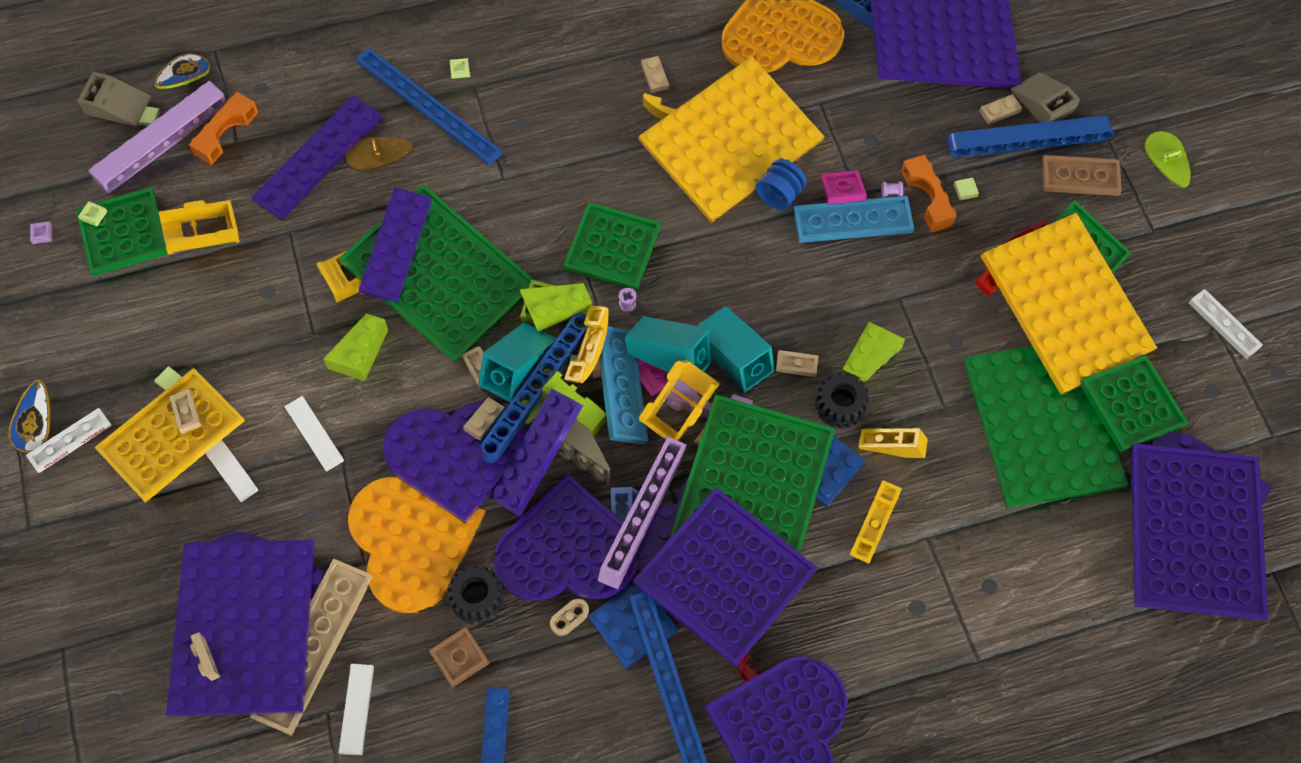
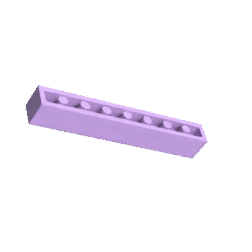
(158, 137)
(641, 513)

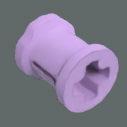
(891, 190)
(627, 300)

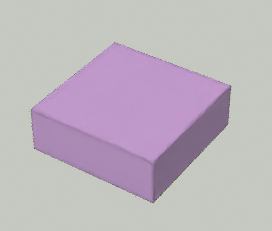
(41, 232)

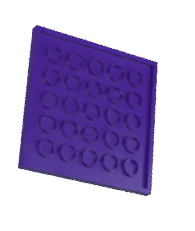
(725, 576)

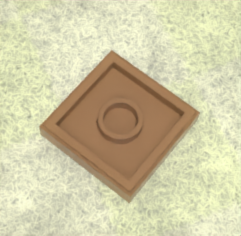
(459, 657)

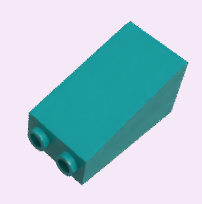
(667, 342)
(738, 349)
(513, 360)

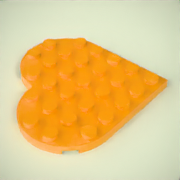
(782, 33)
(410, 543)

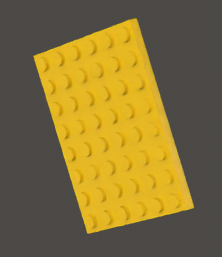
(730, 138)
(1068, 302)

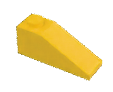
(895, 442)

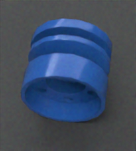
(781, 184)

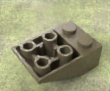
(1046, 98)
(113, 100)
(583, 450)

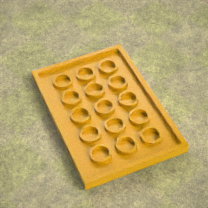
(150, 447)

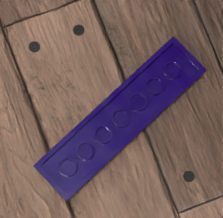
(316, 157)

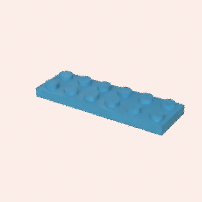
(853, 219)
(621, 389)

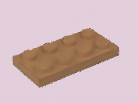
(1081, 175)

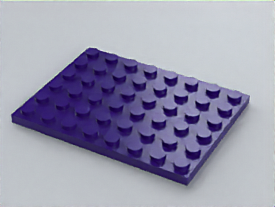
(946, 42)
(1198, 532)
(255, 617)

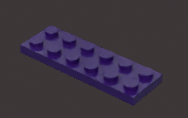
(395, 245)
(536, 452)

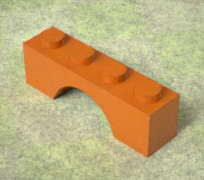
(237, 111)
(919, 173)

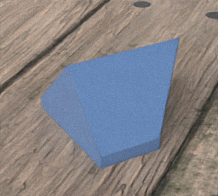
(622, 501)

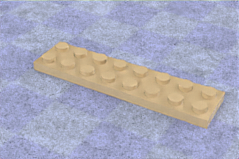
(329, 618)

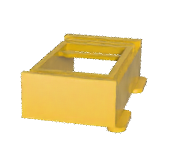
(194, 211)
(337, 280)
(695, 379)

